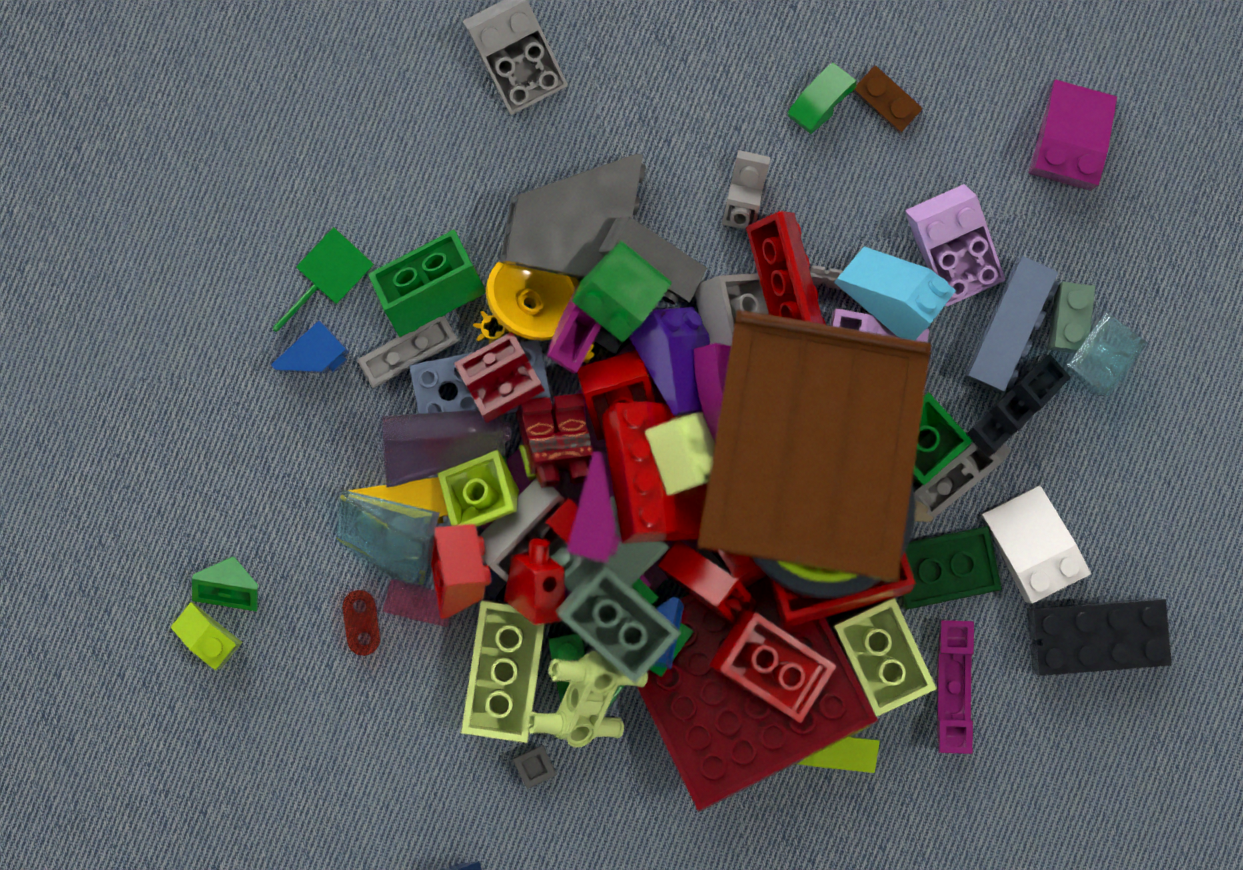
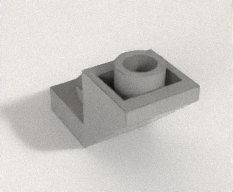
(745, 189)

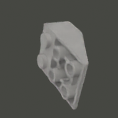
(515, 53)

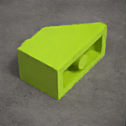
(205, 636)

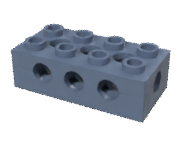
(433, 375)

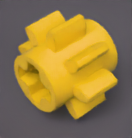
(488, 320)

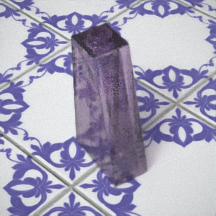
(434, 442)

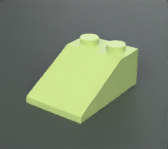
(682, 451)

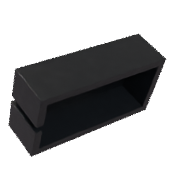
(1099, 636)

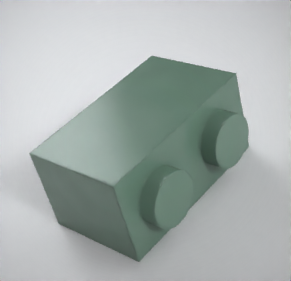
(1071, 316)

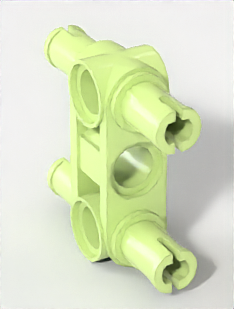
(585, 701)

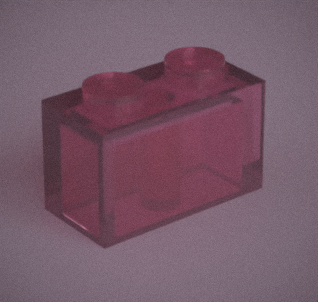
(413, 602)

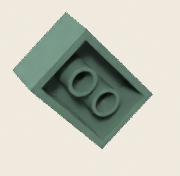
(618, 622)

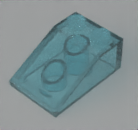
(388, 534)

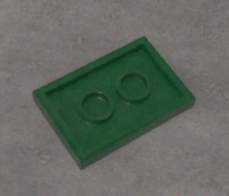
(951, 567)

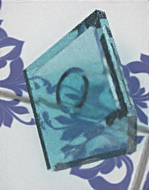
(1106, 356)

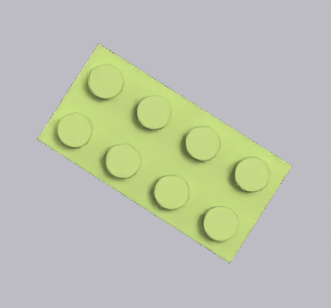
(502, 673)

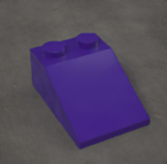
(666, 348)

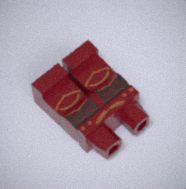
(556, 438)

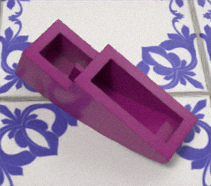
(573, 337)
(710, 375)

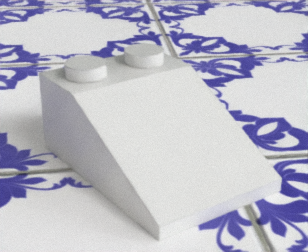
(1035, 545)

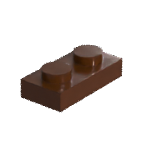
(887, 99)

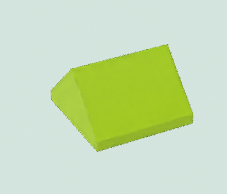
(479, 490)

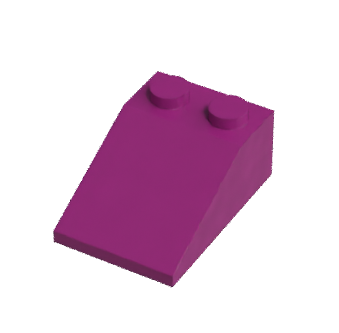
(1074, 135)
(594, 522)

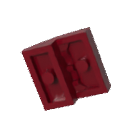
(499, 377)

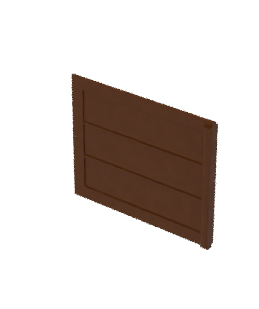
(815, 445)

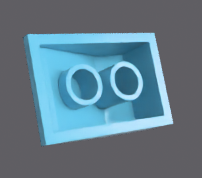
(895, 291)

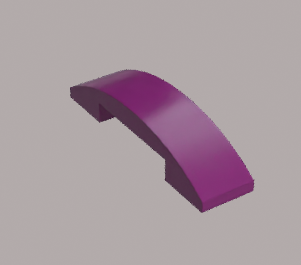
(954, 687)

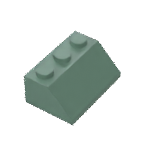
(628, 563)

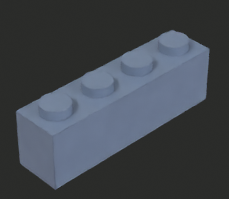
(1011, 325)

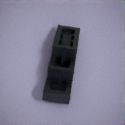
(1018, 405)

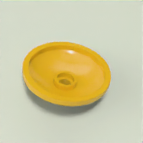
(514, 286)

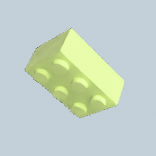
(883, 656)

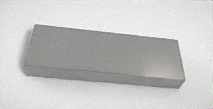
(407, 350)

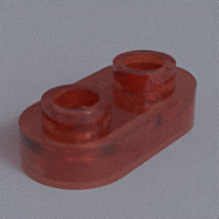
(360, 622)

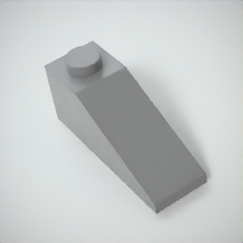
(958, 478)

